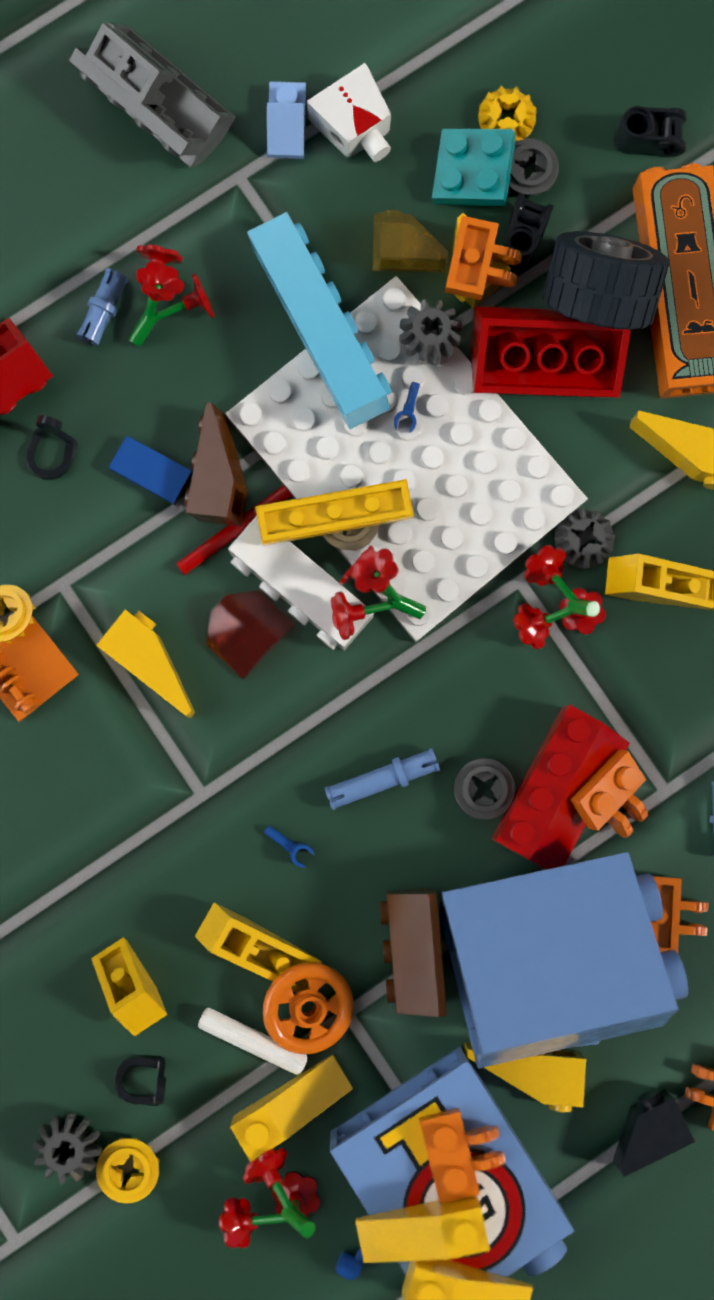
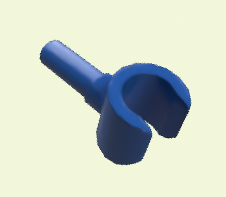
(409, 406)
(288, 845)
(349, 1265)

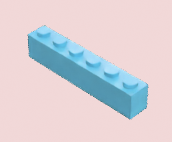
(319, 321)

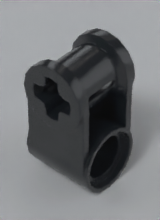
(658, 128)
(526, 228)

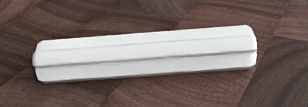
(250, 1041)

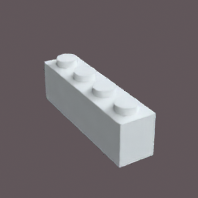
(297, 580)

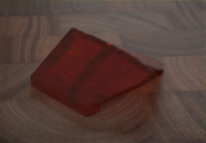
(245, 630)

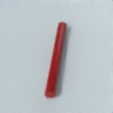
(228, 534)

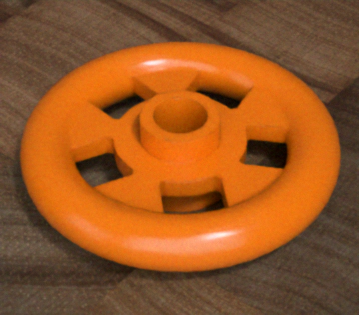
(281, 993)

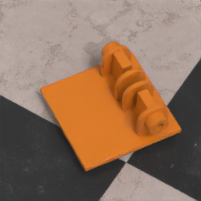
(32, 671)

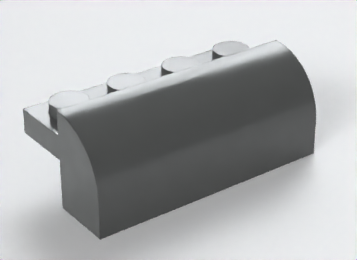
(187, 120)

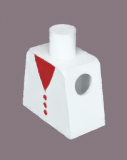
(353, 115)

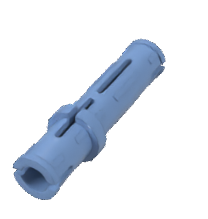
(382, 778)

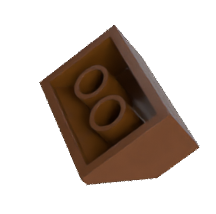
(414, 952)

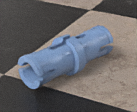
(102, 307)

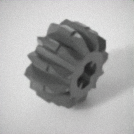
(430, 319)
(53, 1154)

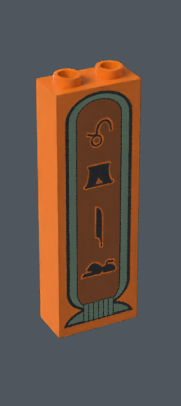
(678, 219)

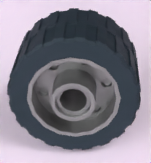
(605, 280)

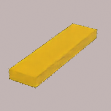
(334, 512)

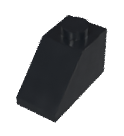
(651, 1132)

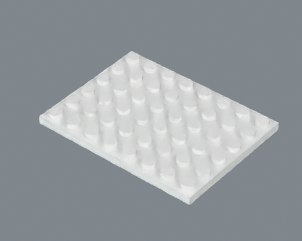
(470, 465)

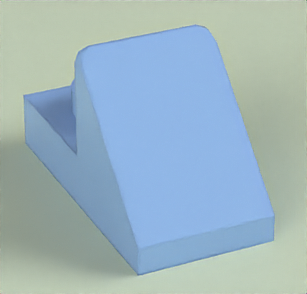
(286, 120)

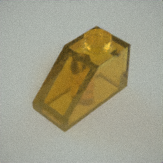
(405, 245)

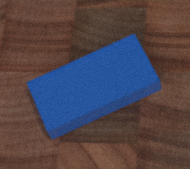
(150, 470)

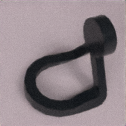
(51, 425)
(149, 1061)

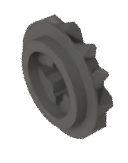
(545, 163)
(591, 554)
(502, 788)

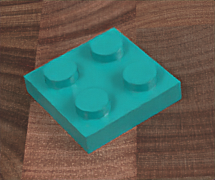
(474, 167)

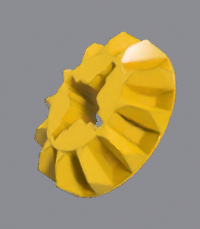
(524, 115)
(20, 603)
(111, 1177)

